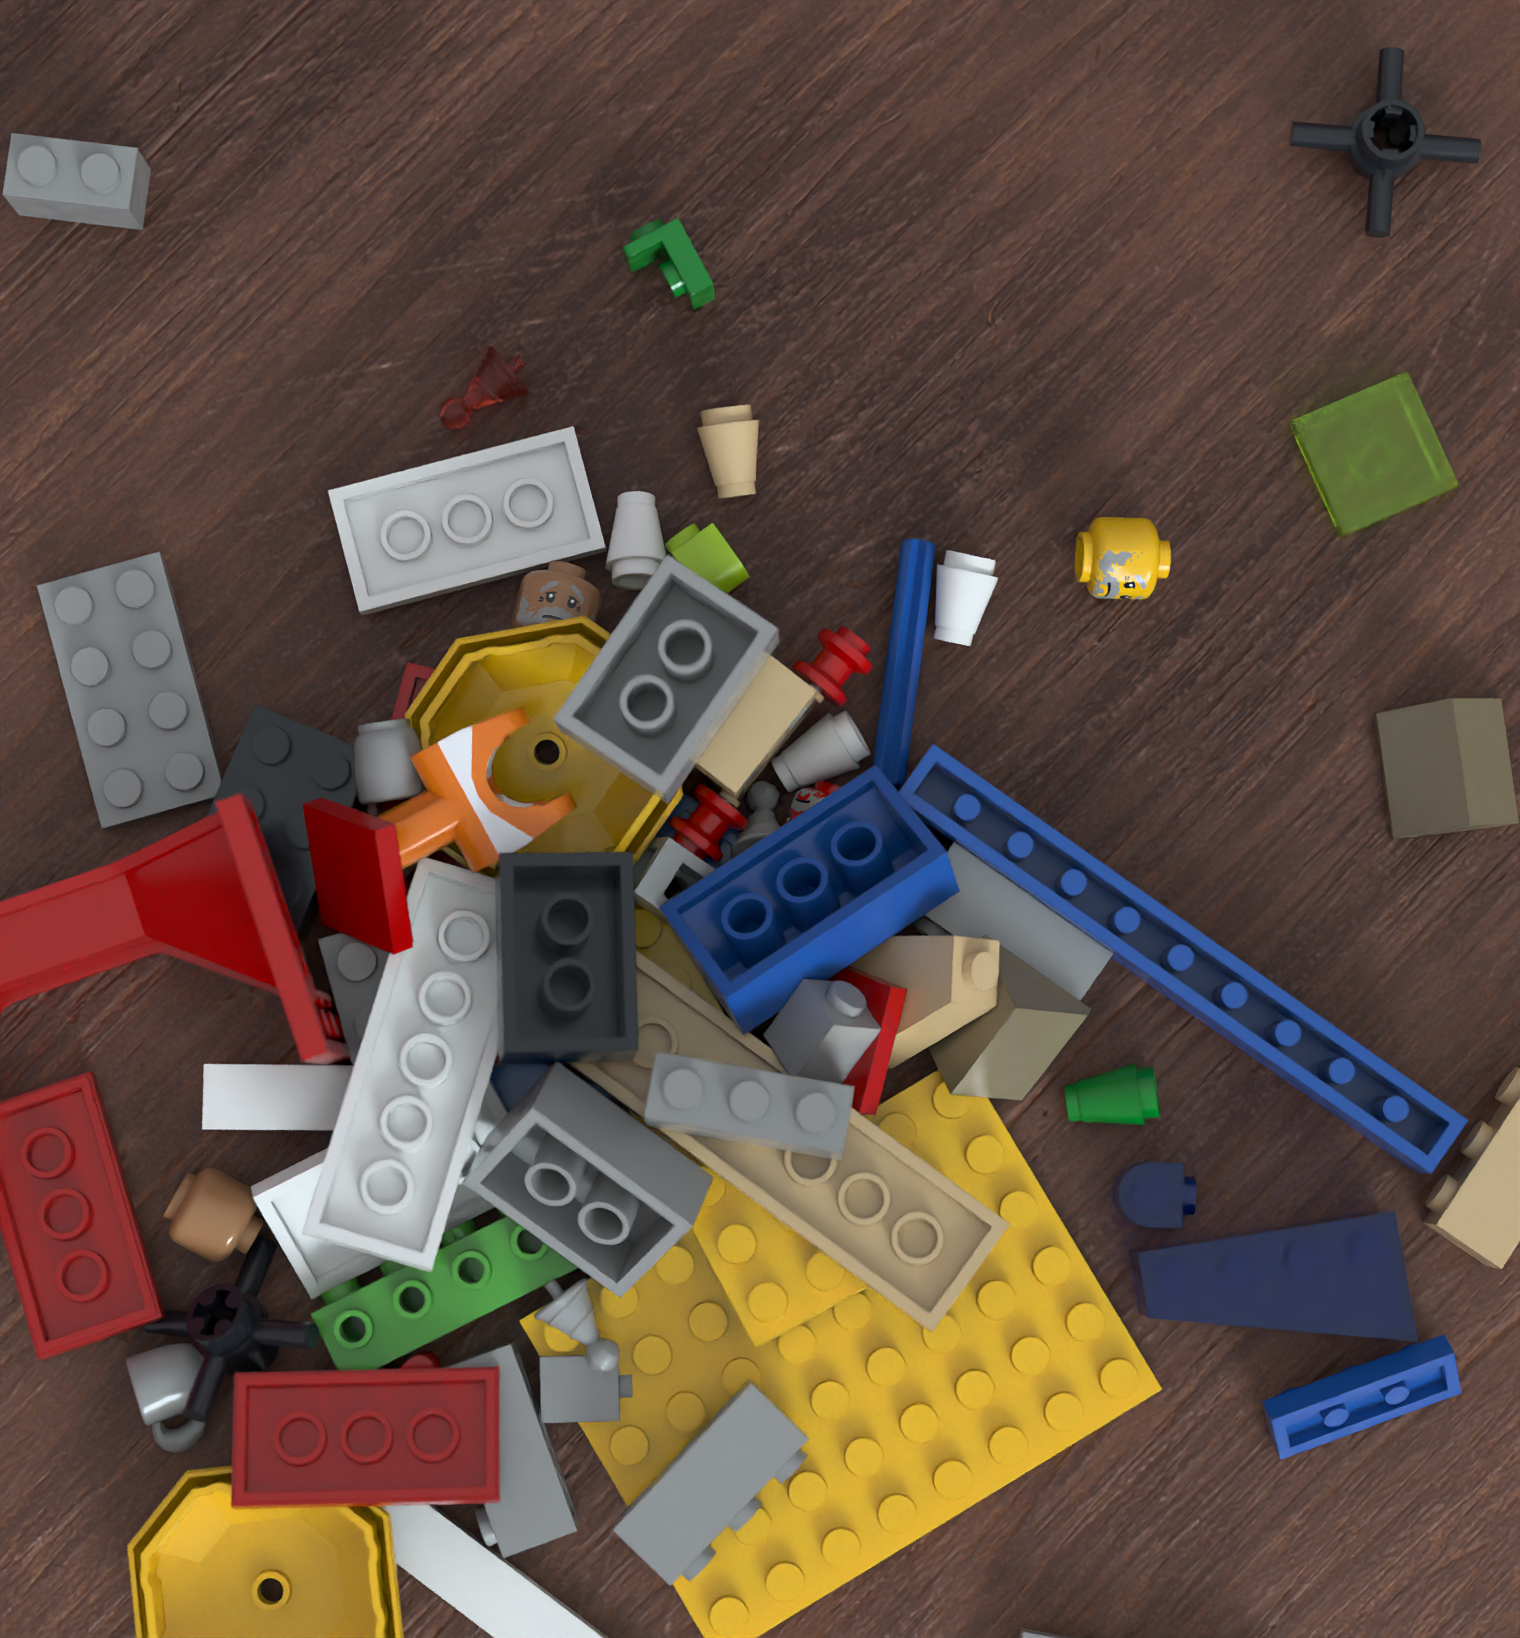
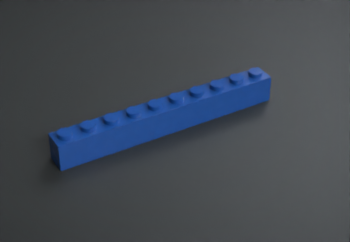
(1184, 964)

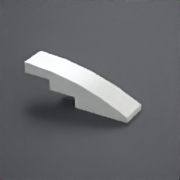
(273, 1096)

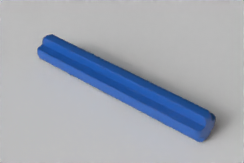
(903, 659)

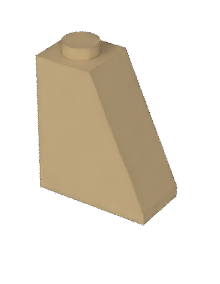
(946, 981)

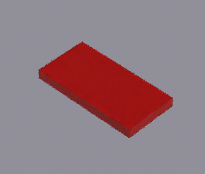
(71, 1220)
(366, 1438)

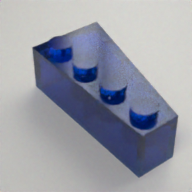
(1296, 1277)

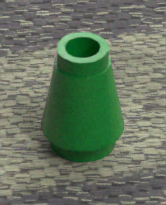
(1114, 1097)

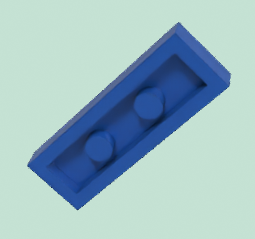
(1362, 1396)

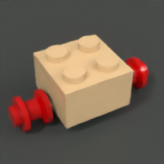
(758, 730)

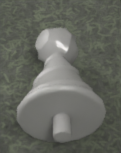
(763, 799)
(574, 1316)

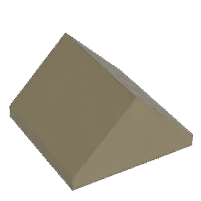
(1446, 767)
(1013, 1042)

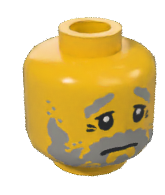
(1121, 558)

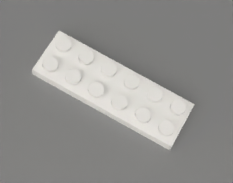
(416, 1077)

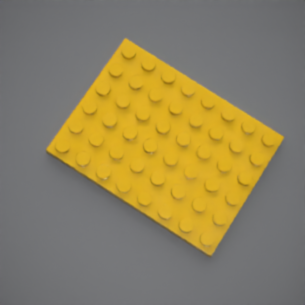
(894, 1415)

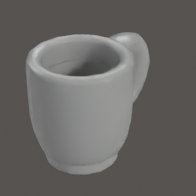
(383, 762)
(161, 1386)

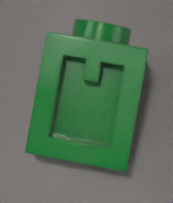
(681, 269)

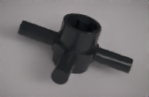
(1405, 130)
(233, 1330)

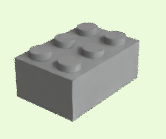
(667, 678)
(588, 1180)

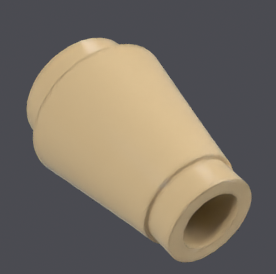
(731, 448)

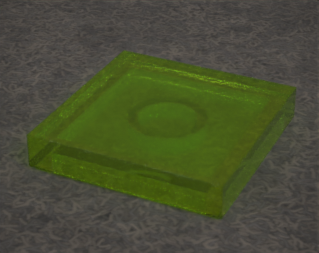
(1373, 454)

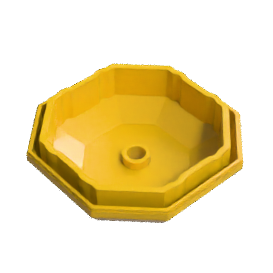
(539, 670)
(203, 1566)

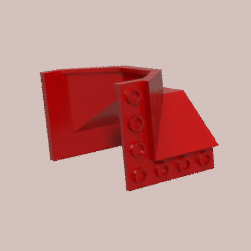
(189, 896)

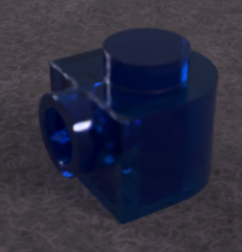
(1155, 1194)

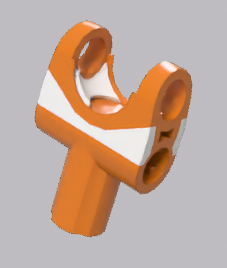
(465, 801)

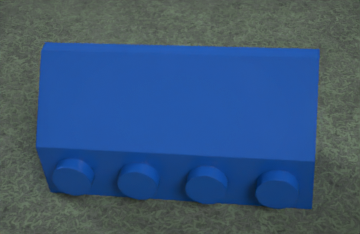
(811, 897)

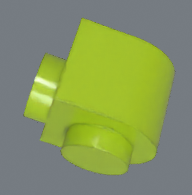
(708, 556)

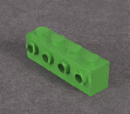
(415, 1306)

